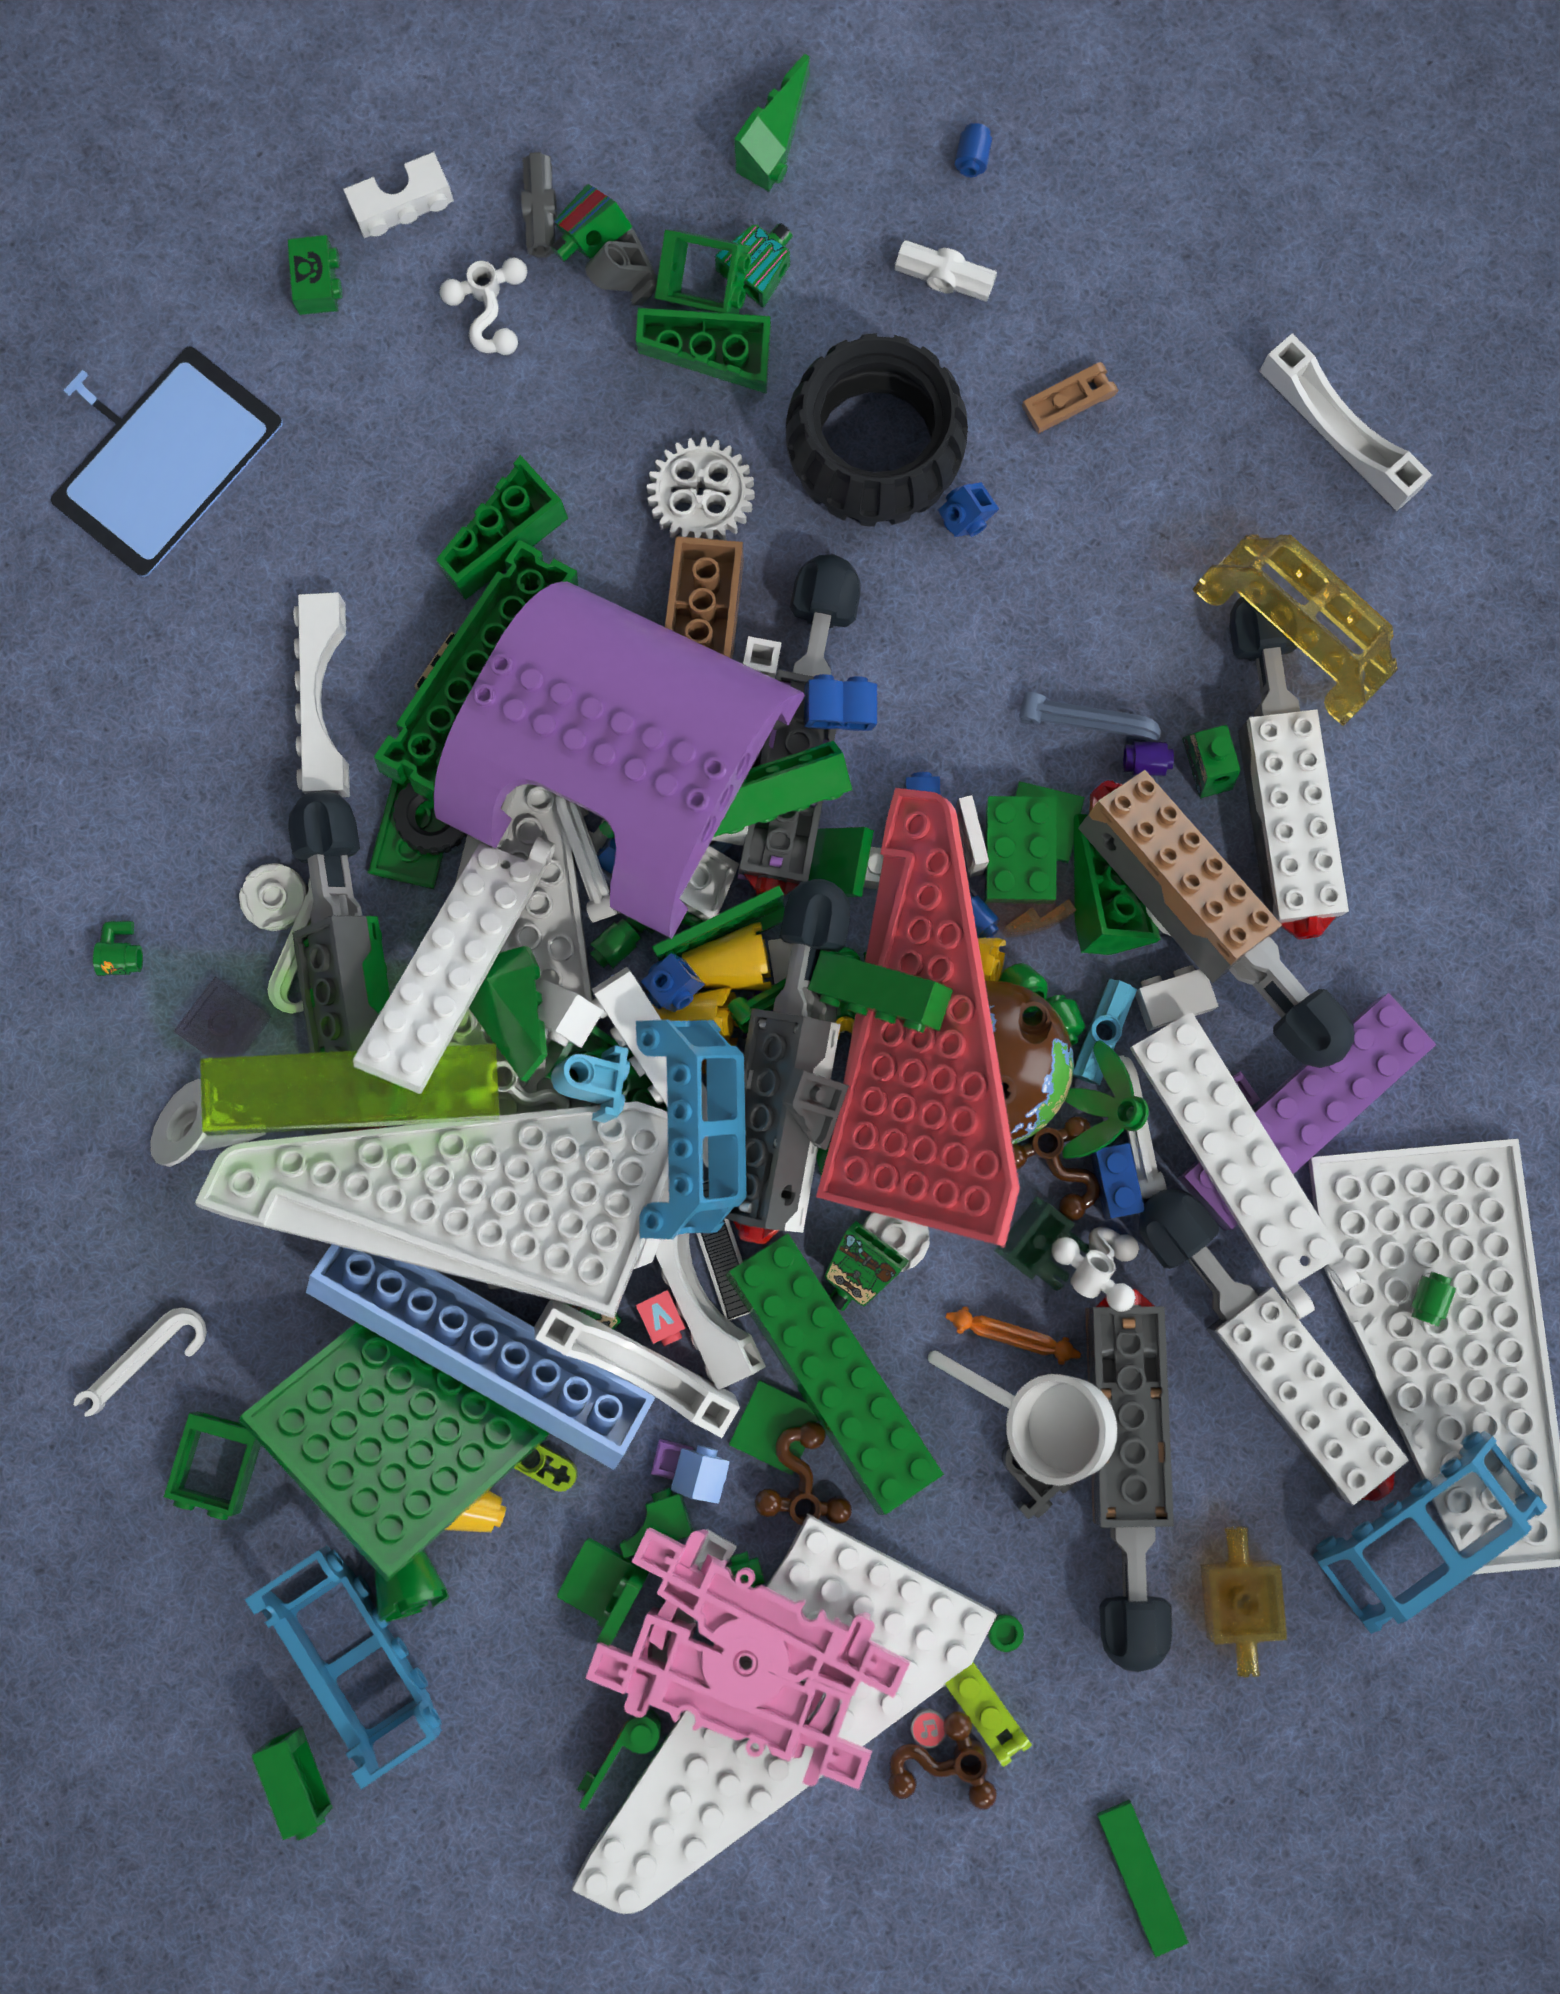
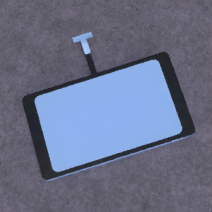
(164, 459)

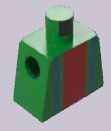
(589, 223)

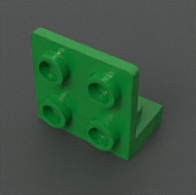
(603, 1587)

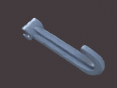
(1037, 709)

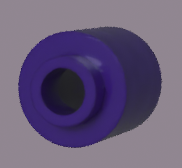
(1148, 756)

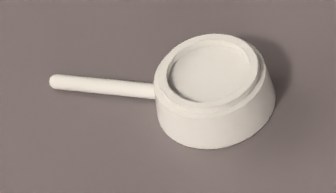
(1054, 1423)

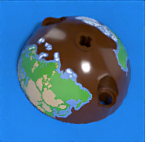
(1031, 1065)

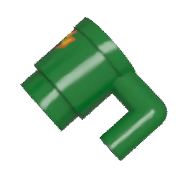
(116, 958)

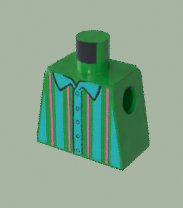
(768, 260)

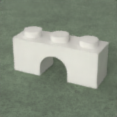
(425, 192)

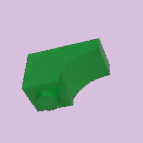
(664, 1514)

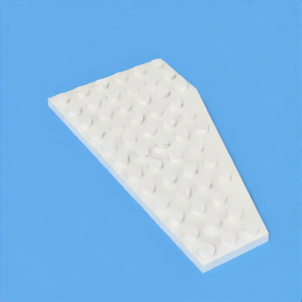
(1487, 1363)

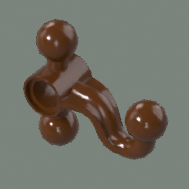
(1071, 1205)
(769, 1502)
(957, 1727)

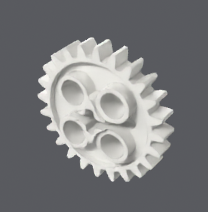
(703, 463)

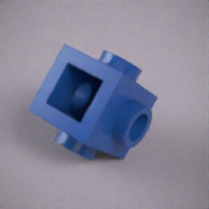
(967, 509)
(671, 983)

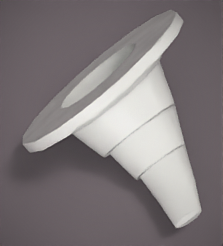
(180, 1129)

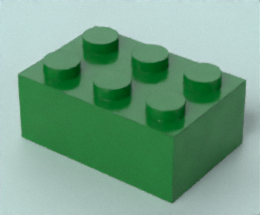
(1021, 849)

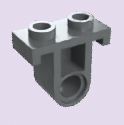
(623, 267)
(1037, 1490)

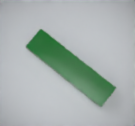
(1142, 1878)

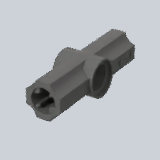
(538, 204)

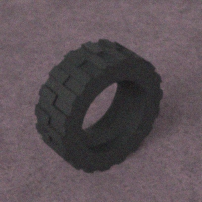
(416, 837)

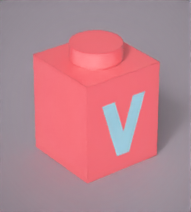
(662, 1318)

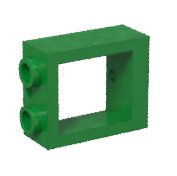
(672, 271)
(188, 1498)
(292, 1784)

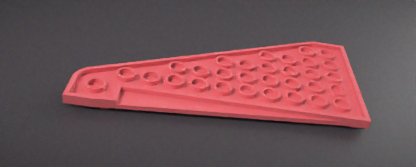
(926, 1110)

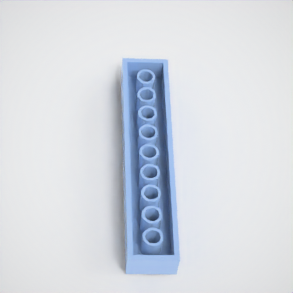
(483, 1349)

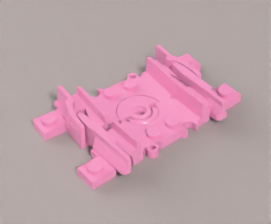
(785, 1648)

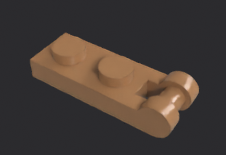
(1069, 397)

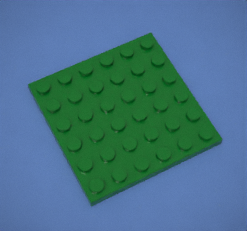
(387, 1443)

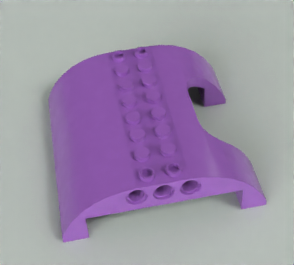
(618, 724)

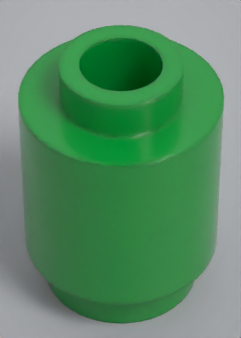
(614, 944)
(1433, 1298)

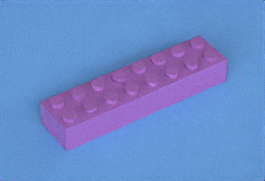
(1323, 1101)

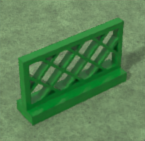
(764, 908)

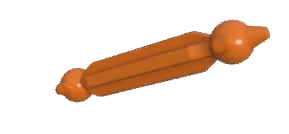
(1013, 1335)

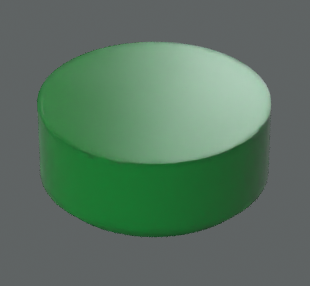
(1005, 1633)

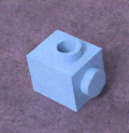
(700, 1474)

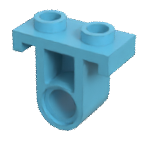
(598, 1080)

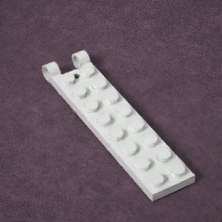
(451, 964)
(1241, 1160)

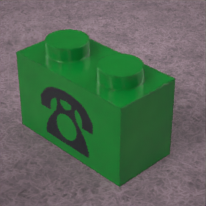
(313, 275)

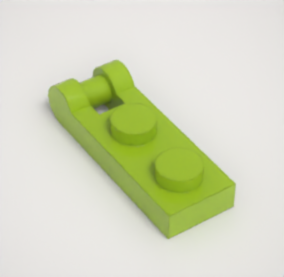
(987, 1713)

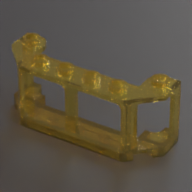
(1326, 593)

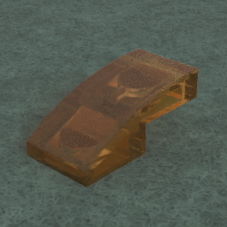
(1031, 923)

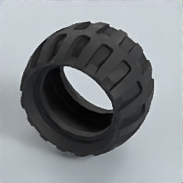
(886, 368)

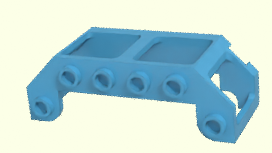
(685, 1048)
(1456, 1565)
(323, 1676)

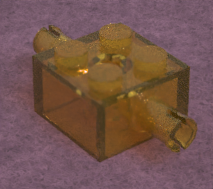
(1260, 1618)

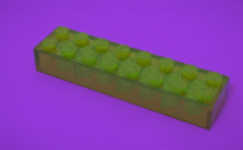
(331, 1093)

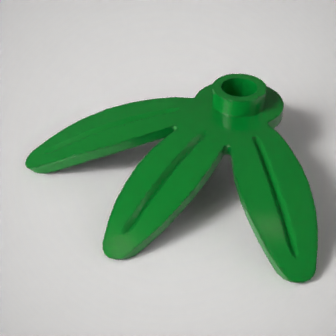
(1122, 1111)

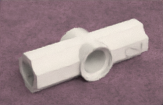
(945, 270)

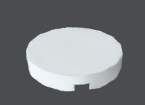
(273, 907)
(911, 1245)

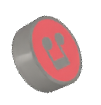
(928, 1728)

